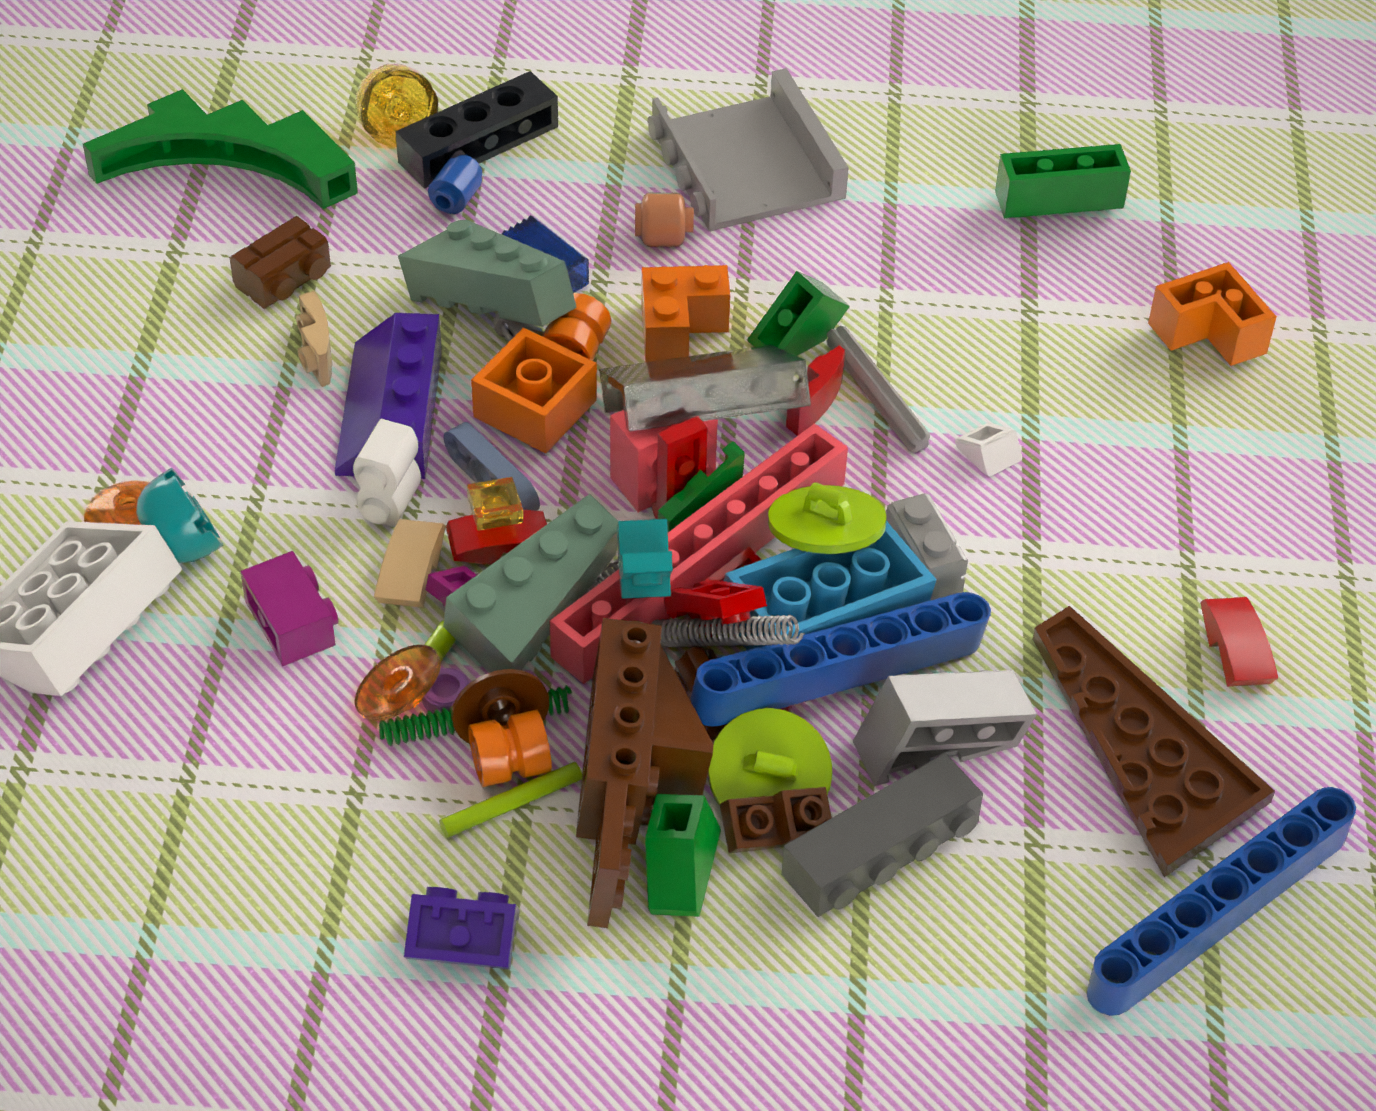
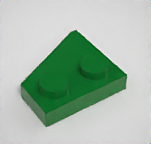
(704, 488)

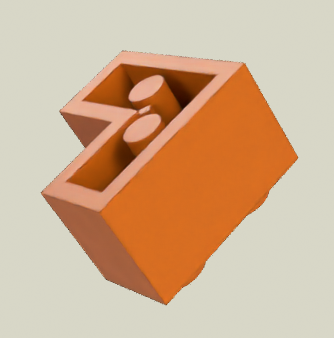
(681, 303)
(1213, 307)

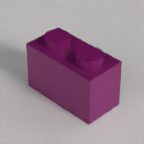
(289, 607)

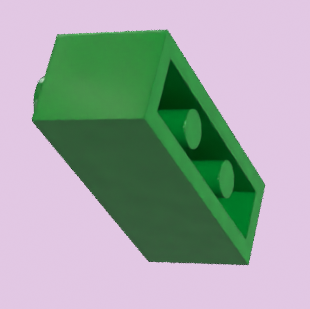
(1062, 181)

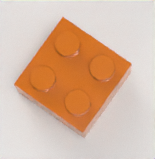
(534, 390)

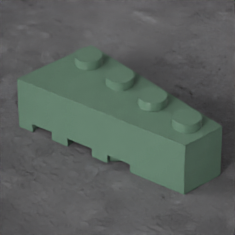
(488, 275)
(509, 605)

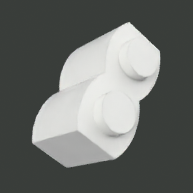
(387, 472)

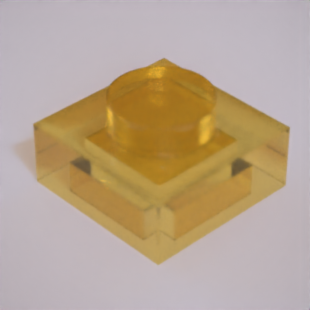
(495, 503)

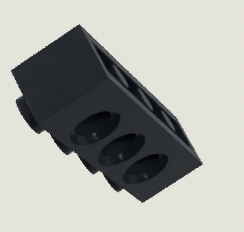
(478, 127)

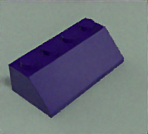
(392, 380)

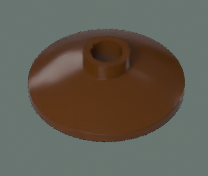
(498, 697)

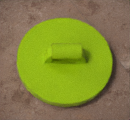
(827, 519)
(768, 754)

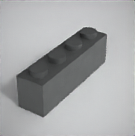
(882, 835)

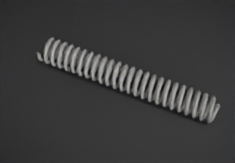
(725, 641)

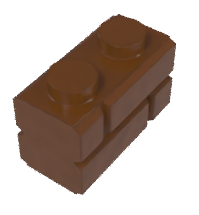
(280, 262)

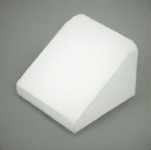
(990, 448)

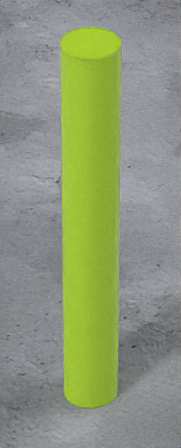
(510, 799)

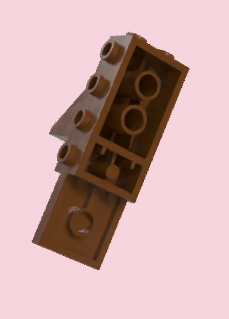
(637, 745)

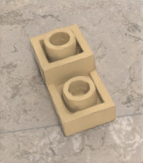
(316, 349)
(408, 561)

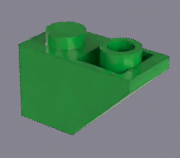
(679, 854)

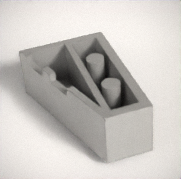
(941, 714)

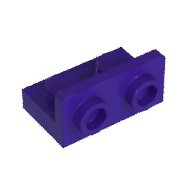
(461, 929)

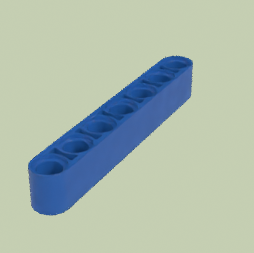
(840, 658)
(1282, 855)

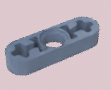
(485, 463)

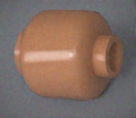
(663, 219)

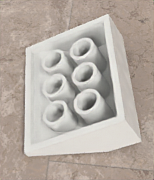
(77, 600)

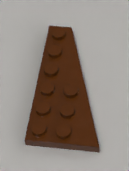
(1162, 762)

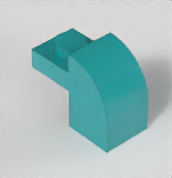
(644, 558)

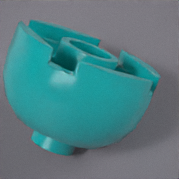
(177, 518)

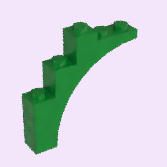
(233, 136)

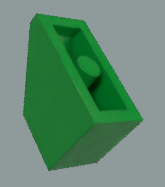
(799, 316)

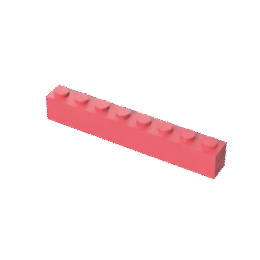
(701, 544)

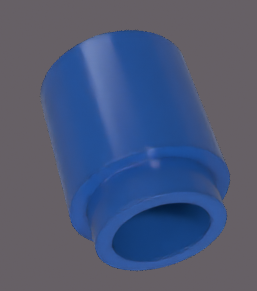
(455, 184)

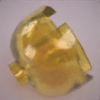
(392, 100)

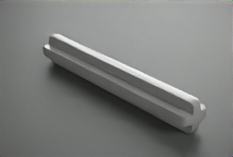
(879, 390)

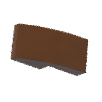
(774, 819)

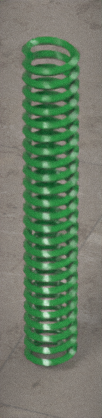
(443, 716)

